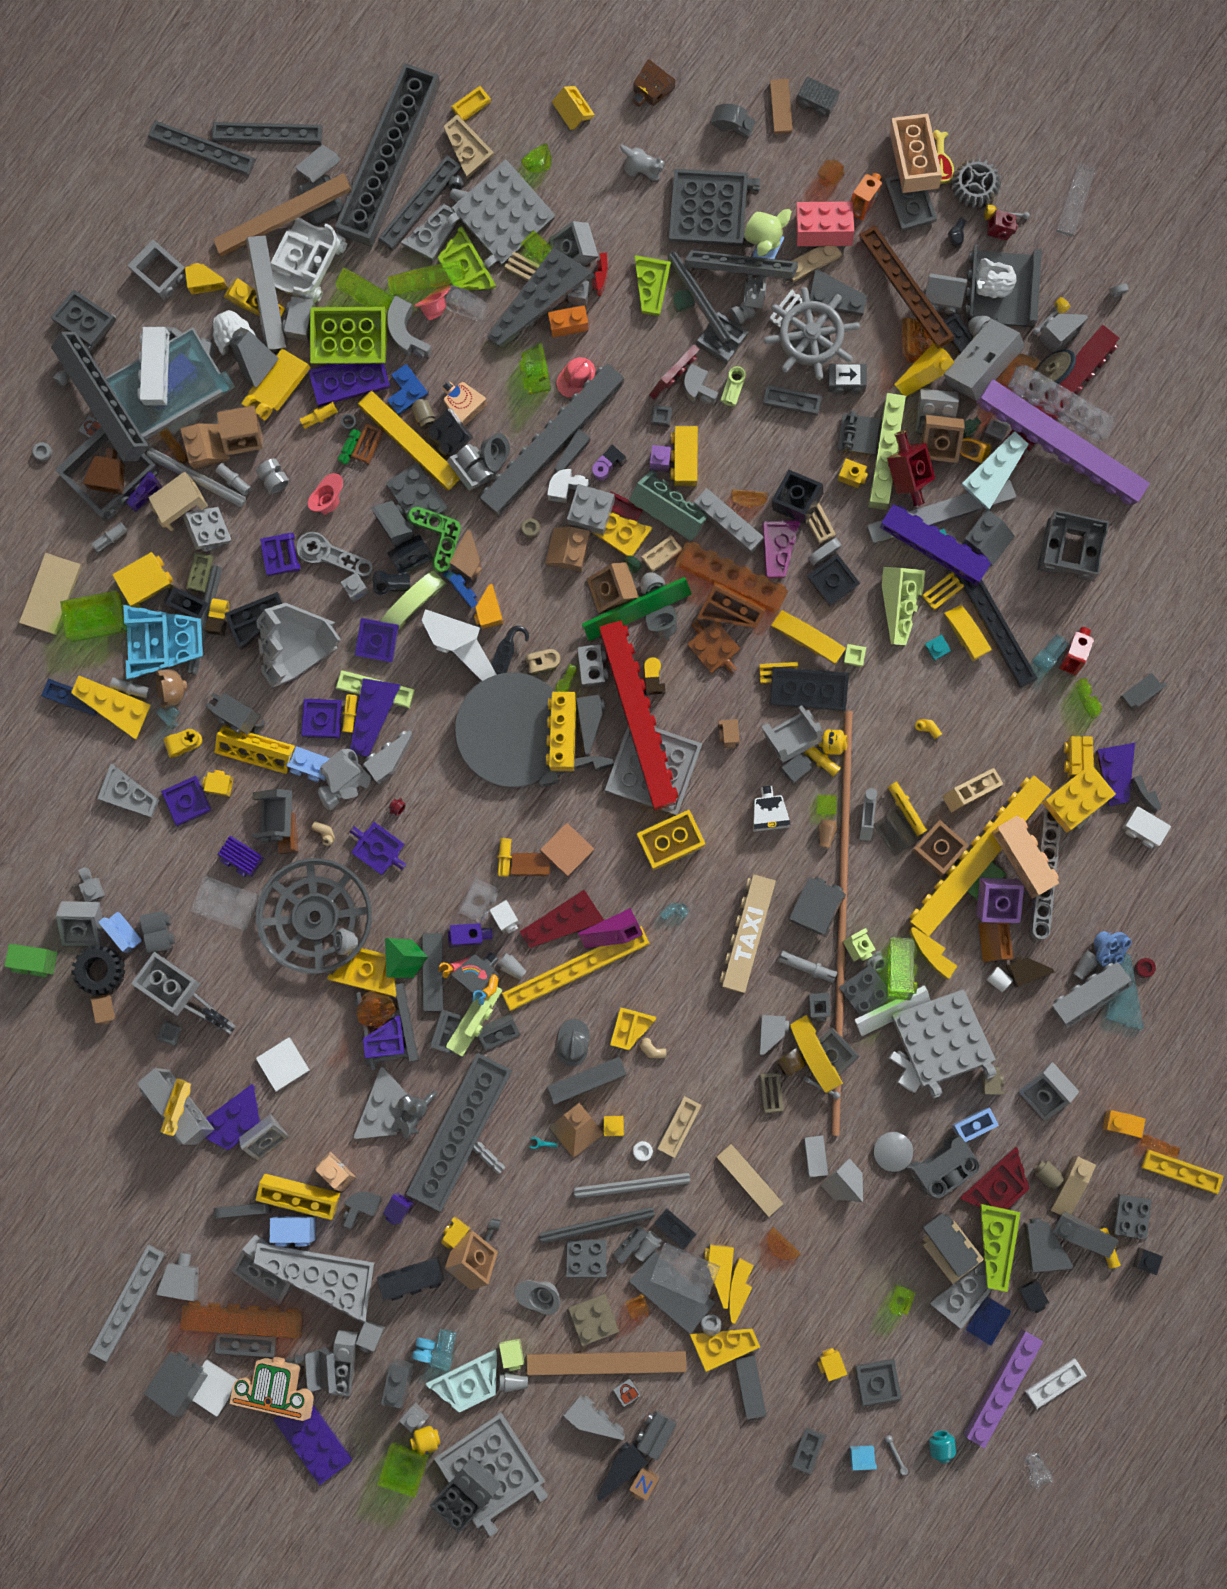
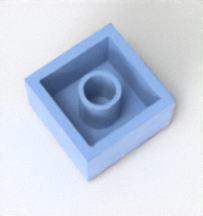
(292, 1229)

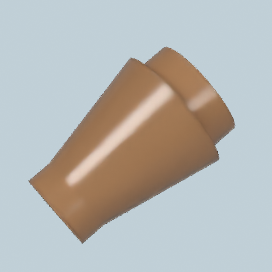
(826, 832)

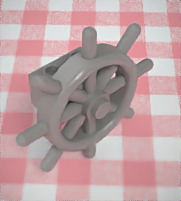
(811, 341)

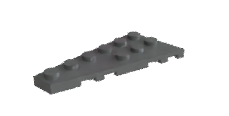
(541, 293)

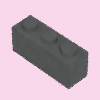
(950, 1244)

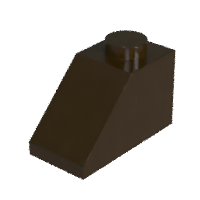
(1026, 970)
(791, 1062)

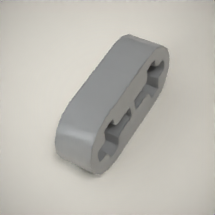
(824, 552)

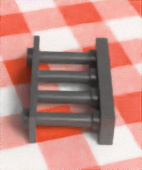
(407, 1030)

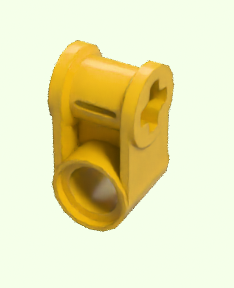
(179, 743)

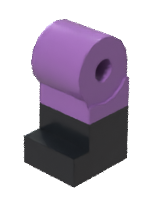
(608, 462)

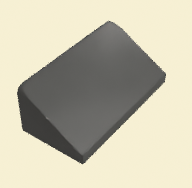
(498, 1032)

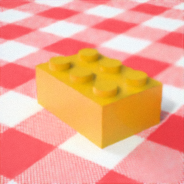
(1078, 798)
(671, 840)

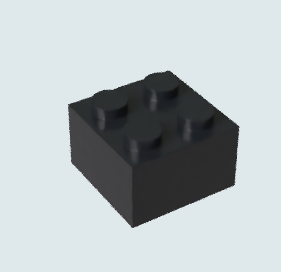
(797, 496)

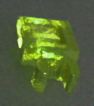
(564, 685)

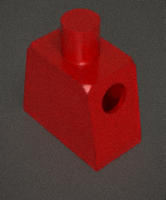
(1077, 651)

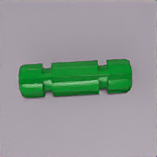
(349, 446)

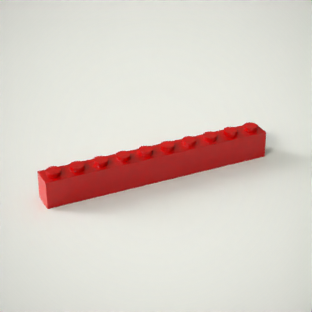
(637, 714)

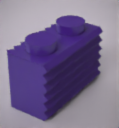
(240, 856)

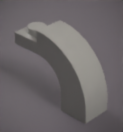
(398, 317)

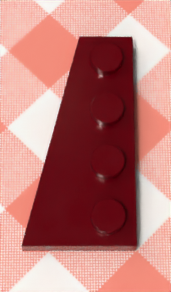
(569, 917)

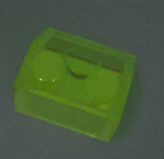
(535, 369)

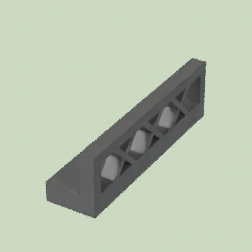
(587, 1080)

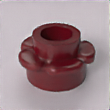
(397, 807)

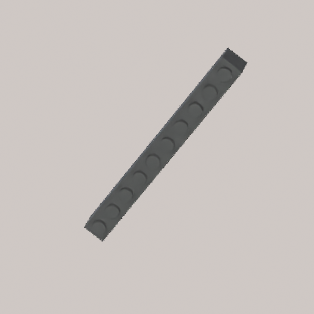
(552, 439)

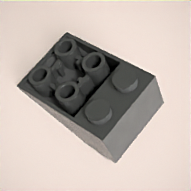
(465, 1495)

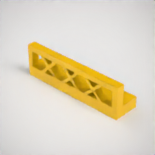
(254, 744)

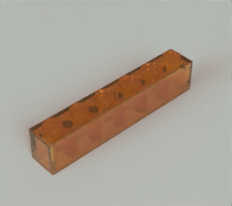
(242, 1320)

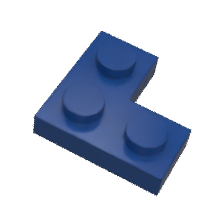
(410, 390)

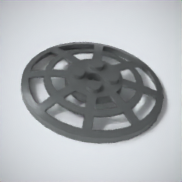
(305, 907)

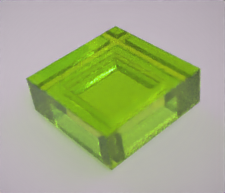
(826, 804)

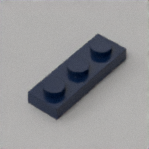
(62, 694)

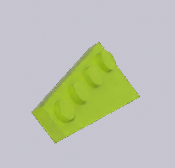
(999, 1242)

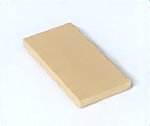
(52, 584)

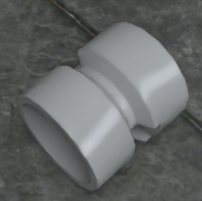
(272, 476)

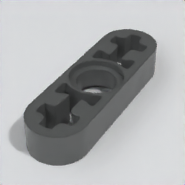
(242, 1210)

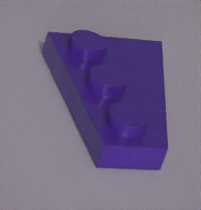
(1116, 770)

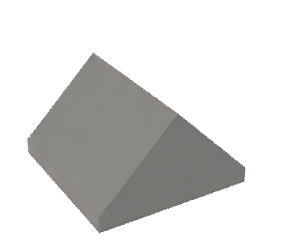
(263, 1138)

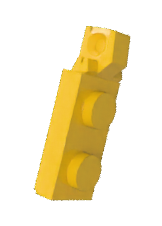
(174, 1107)

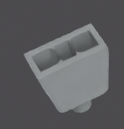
(180, 1280)

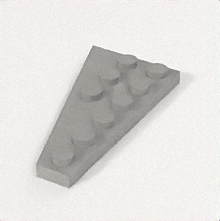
(332, 1279)

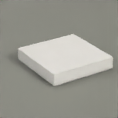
(282, 1064)
(215, 1389)

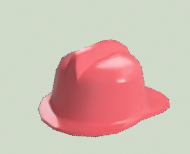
(434, 303)
(574, 376)
(325, 496)

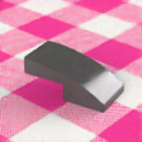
(1149, 799)

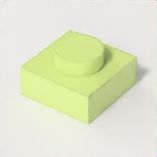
(854, 655)

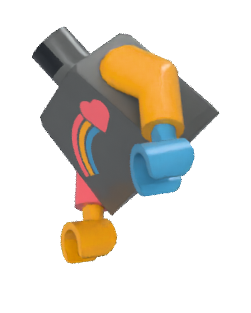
(474, 975)

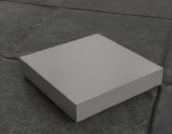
(318, 163)

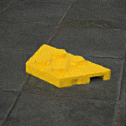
(366, 972)

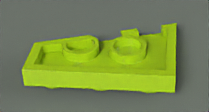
(652, 282)

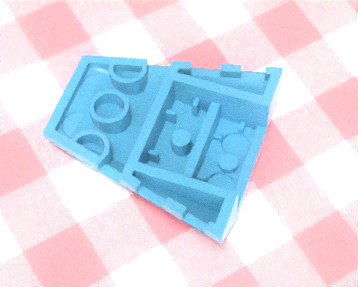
(160, 640)

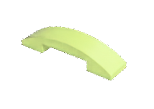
(414, 598)

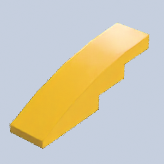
(808, 637)

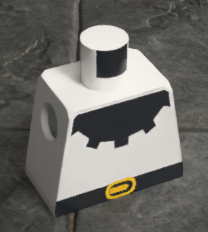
(769, 811)

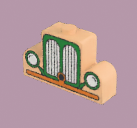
(273, 1390)

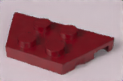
(999, 1185)

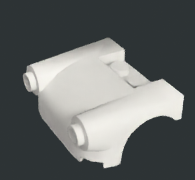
(305, 258)

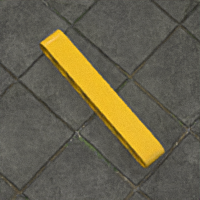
(409, 440)

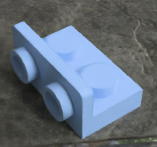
(307, 763)
(121, 932)

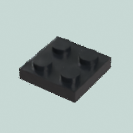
(448, 434)
(833, 580)

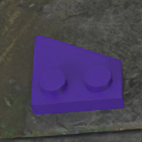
(142, 493)
(385, 1040)

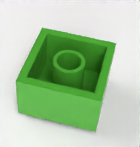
(32, 959)

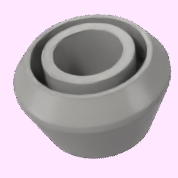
(977, 324)
(651, 582)
(329, 799)
(344, 941)

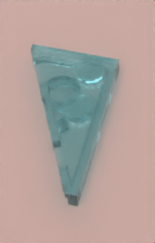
(1126, 1006)

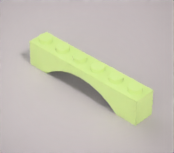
(890, 425)

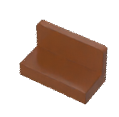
(290, 844)
(530, 864)
(995, 941)

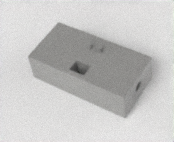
(984, 359)

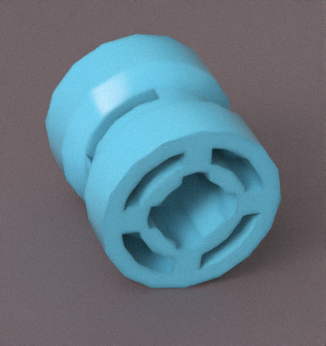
(423, 1350)

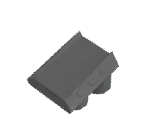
(326, 211)

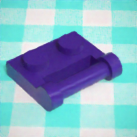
(273, 554)

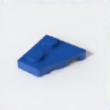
(457, 582)

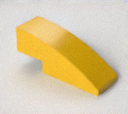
(967, 632)
(932, 953)
(739, 1288)

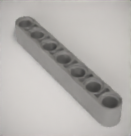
(1039, 901)

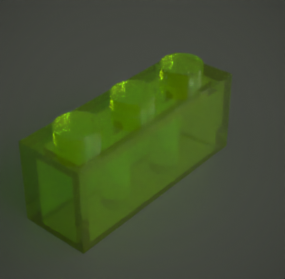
(901, 968)

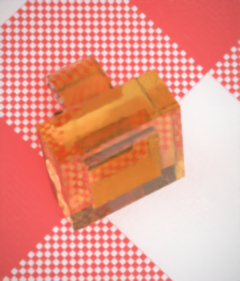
(637, 1307)

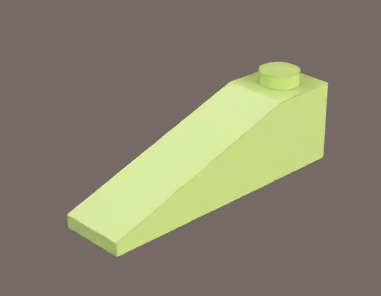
(900, 596)

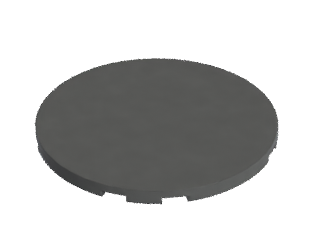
(505, 729)

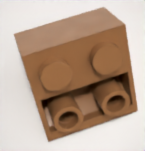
(240, 430)

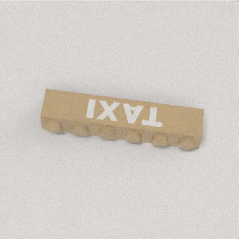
(748, 934)

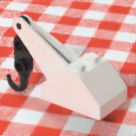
(462, 640)

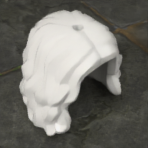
(994, 279)
(224, 326)

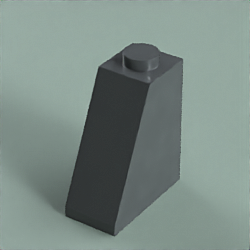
(252, 356)
(1044, 1248)

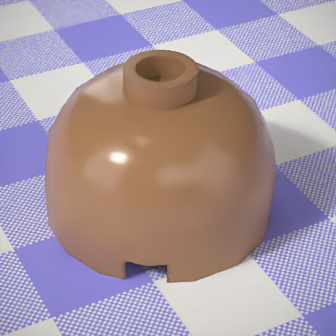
(170, 687)

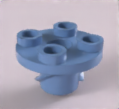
(1111, 947)

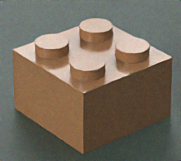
(943, 437)
(940, 848)

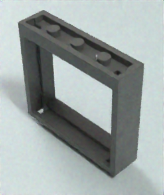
(80, 455)

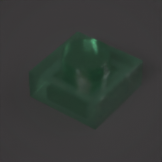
(971, 426)

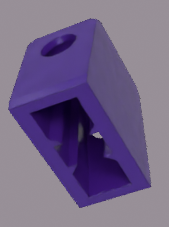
(459, 936)

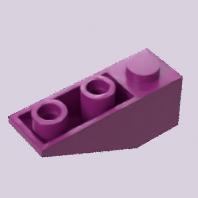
(614, 930)

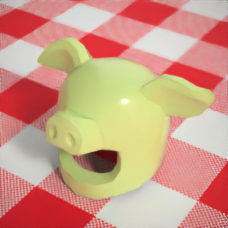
(766, 230)

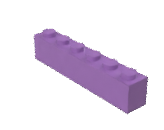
(1003, 1388)

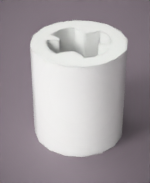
(999, 979)

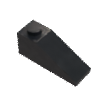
(626, 1463)

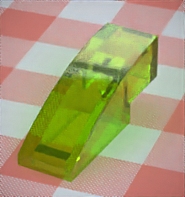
(362, 290)

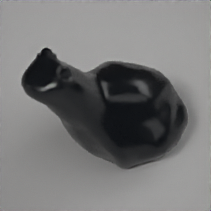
(956, 233)

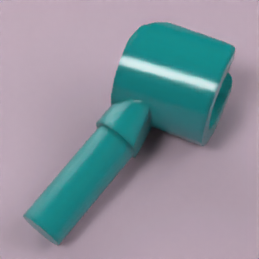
(543, 1143)

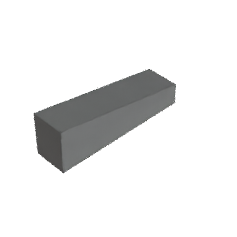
(574, 448)

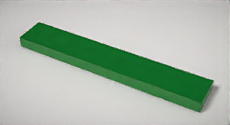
(639, 607)

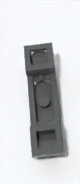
(598, 762)

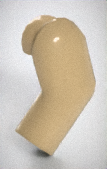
(326, 833)

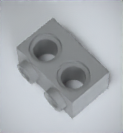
(588, 666)

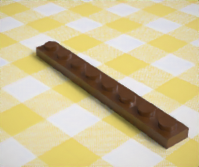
(906, 287)

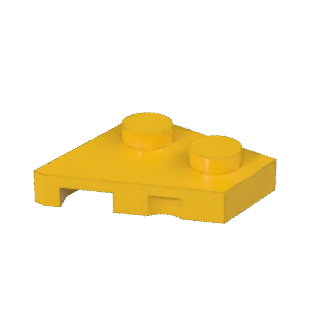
(630, 1028)

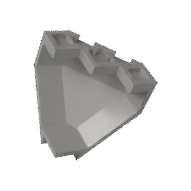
(293, 642)

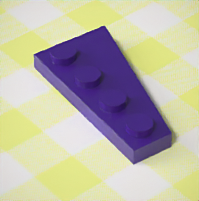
(372, 711)

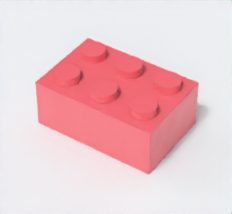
(824, 223)

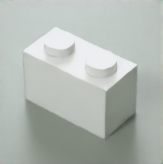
(1146, 827)
(505, 917)

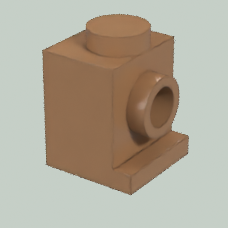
(729, 733)

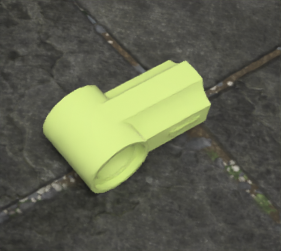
(733, 387)

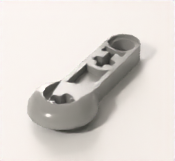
(329, 554)

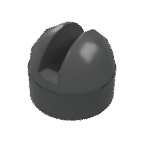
(455, 182)
(348, 417)

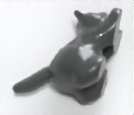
(412, 1111)

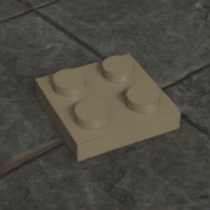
(593, 1319)

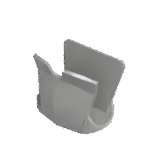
(345, 773)

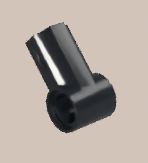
(391, 582)

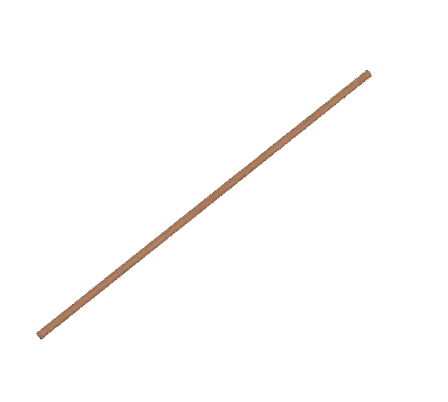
(843, 905)

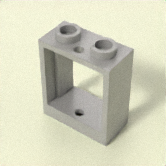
(145, 257)

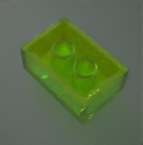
(93, 616)

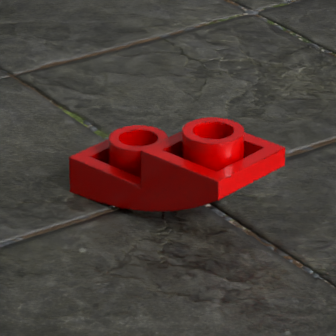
(601, 276)

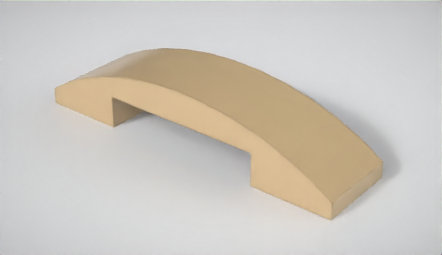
(750, 1180)

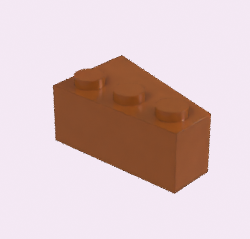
(730, 607)

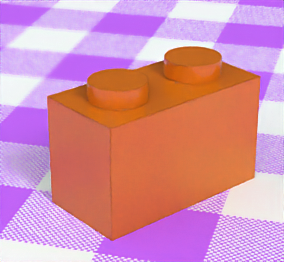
(568, 321)

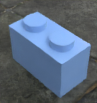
(975, 1124)

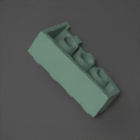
(668, 506)

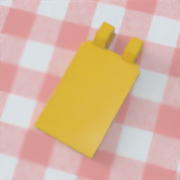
(277, 384)

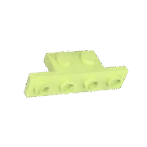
(472, 1024)

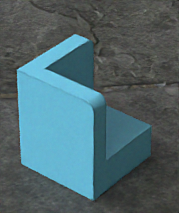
(862, 1457)

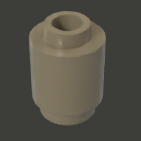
(423, 413)
(1048, 1174)

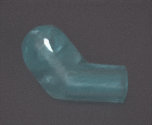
(674, 908)

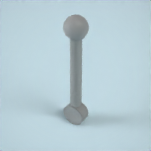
(836, 1095)
(903, 1470)

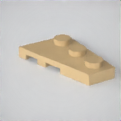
(467, 146)

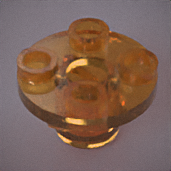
(375, 1009)

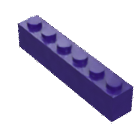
(935, 545)

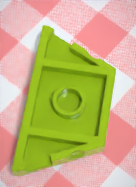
(475, 272)

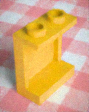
(143, 579)

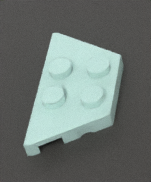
(468, 1383)

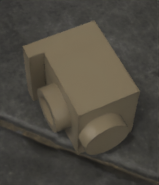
(993, 1085)

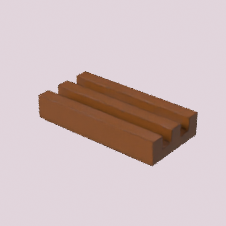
(361, 458)

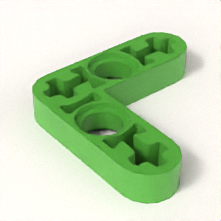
(440, 529)

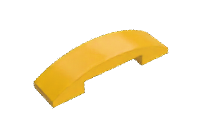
(815, 1054)

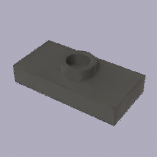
(630, 1244)

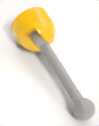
(991, 208)
(1060, 306)

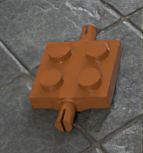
(714, 647)

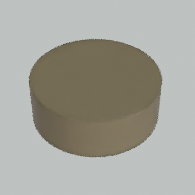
(530, 528)

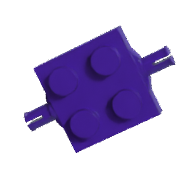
(378, 848)

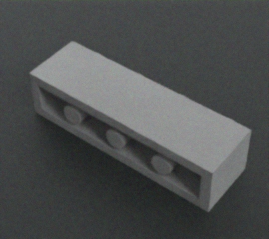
(729, 522)
(1092, 994)

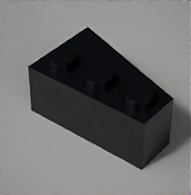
(243, 619)
(411, 1279)

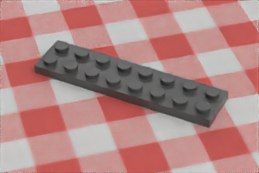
(459, 1132)

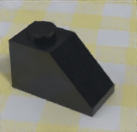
(185, 602)

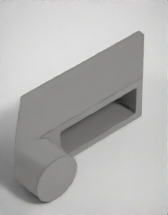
(868, 813)

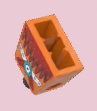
(868, 191)

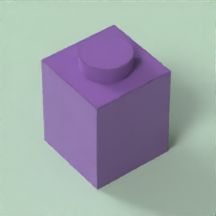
(660, 458)

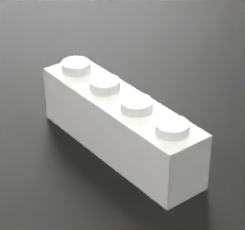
(154, 366)

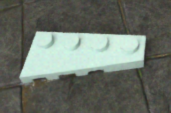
(993, 473)

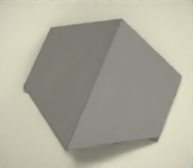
(845, 1183)

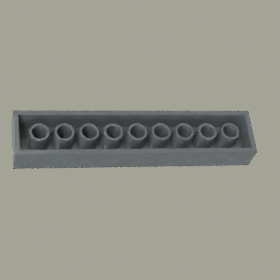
(388, 155)

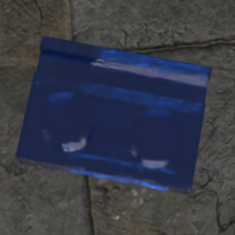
(988, 1320)

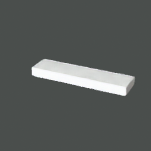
(882, 1015)

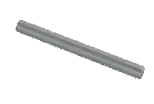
(198, 478)
(632, 1185)

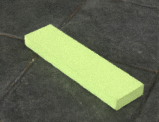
(352, 684)

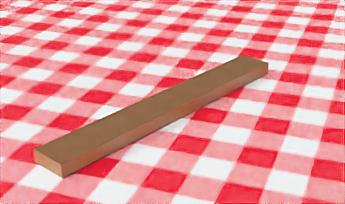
(283, 214)
(606, 1363)

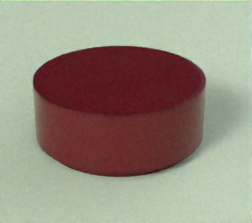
(1145, 967)

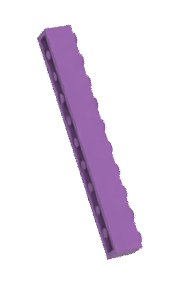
(1062, 442)

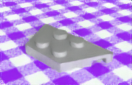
(381, 1107)

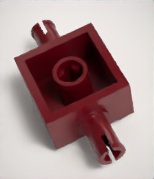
(910, 468)

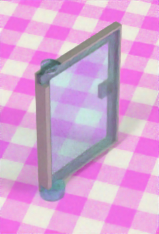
(191, 385)

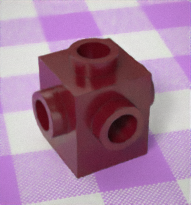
(1001, 225)

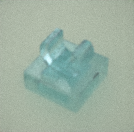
(169, 716)

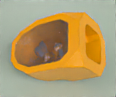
(975, 449)

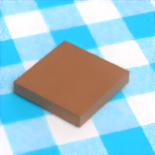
(567, 849)

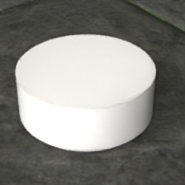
(642, 1151)

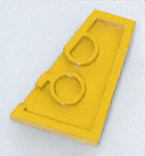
(724, 1346)

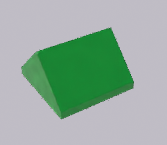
(403, 958)

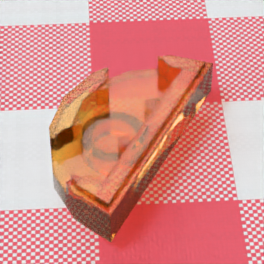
(749, 498)
(781, 1246)

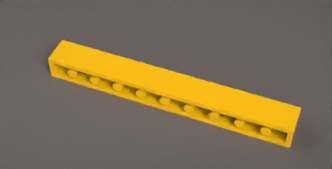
(975, 861)

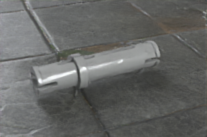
(808, 967)

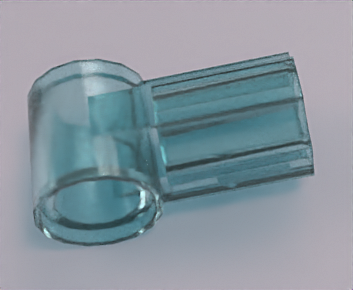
(1048, 656)
(442, 1355)

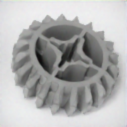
(979, 173)

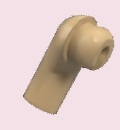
(650, 1050)

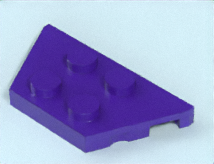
(234, 1119)

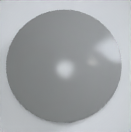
(893, 1151)

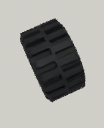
(83, 965)

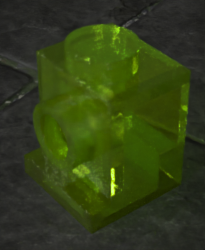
(907, 1295)

